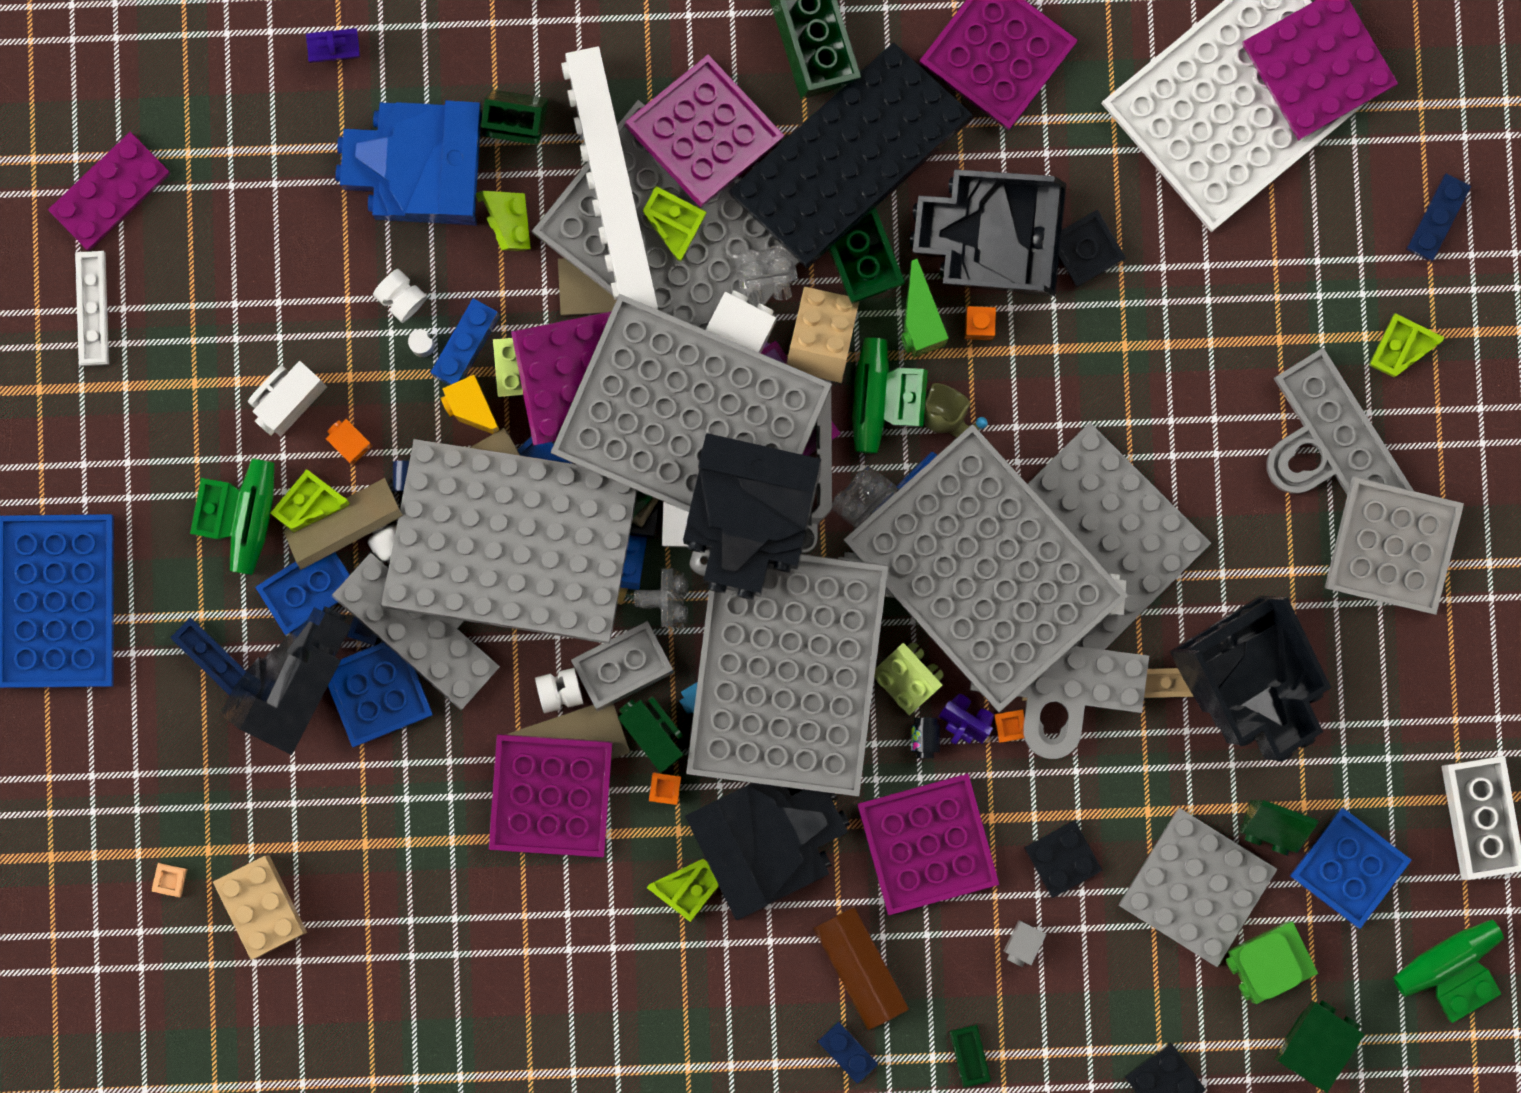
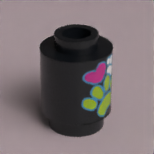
(925, 737)

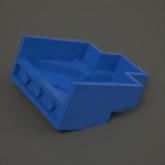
(416, 162)

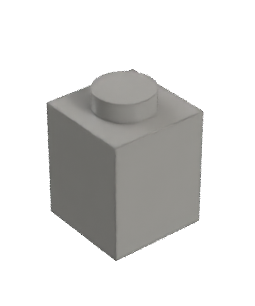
(1024, 944)

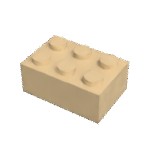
(822, 334)
(260, 907)

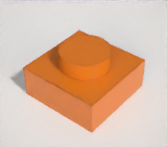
(1009, 725)
(665, 788)

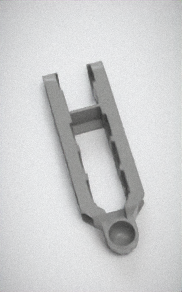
(824, 486)

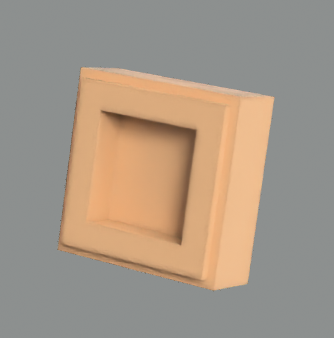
(169, 880)

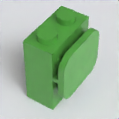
(1271, 963)

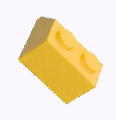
(469, 405)

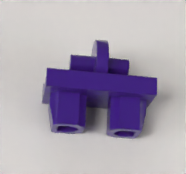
(333, 45)
(964, 724)

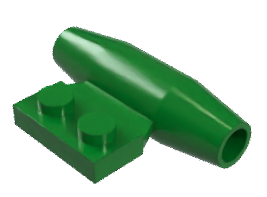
(884, 396)
(237, 513)
(1455, 971)

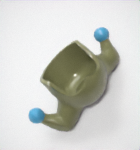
(946, 411)

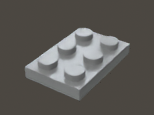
(623, 666)

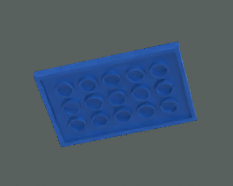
(56, 601)

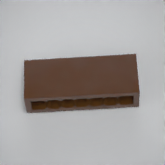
(861, 968)

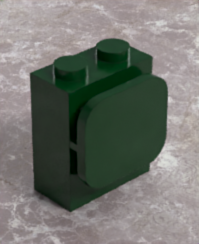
(514, 116)
(652, 732)
(1319, 1045)

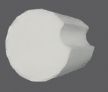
(420, 343)

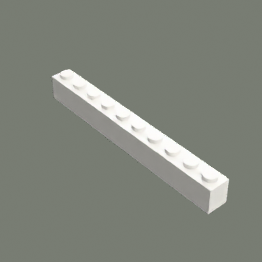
(608, 176)

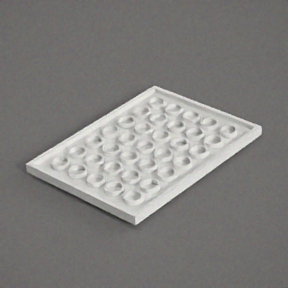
(1209, 114)

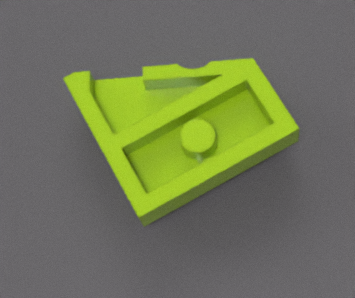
(507, 218)
(673, 220)
(1402, 345)
(308, 503)
(686, 888)

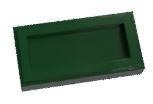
(970, 1056)

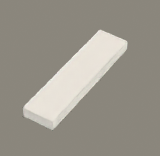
(92, 308)

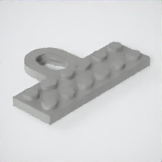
(1334, 426)
(424, 641)
(1080, 680)

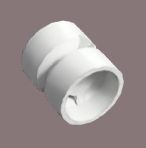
(402, 297)
(548, 692)

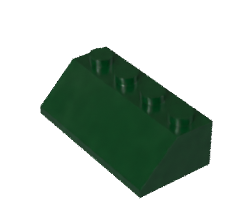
(815, 45)

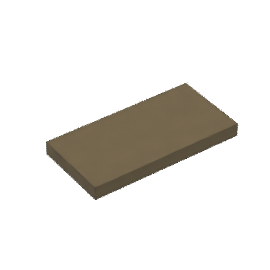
(581, 294)
(367, 512)
(584, 725)

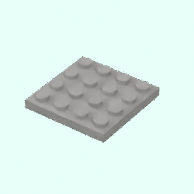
(1394, 545)
(1197, 887)

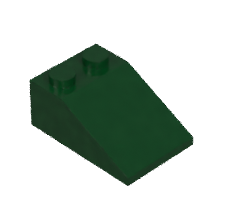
(866, 260)
(1276, 826)

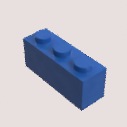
(465, 343)

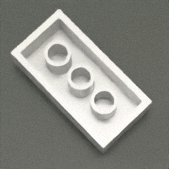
(1483, 817)

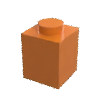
(980, 323)
(348, 441)

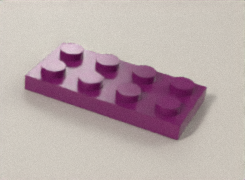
(109, 191)

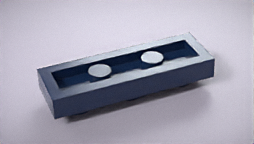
(1438, 217)
(208, 655)

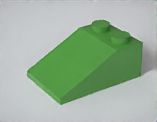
(922, 322)

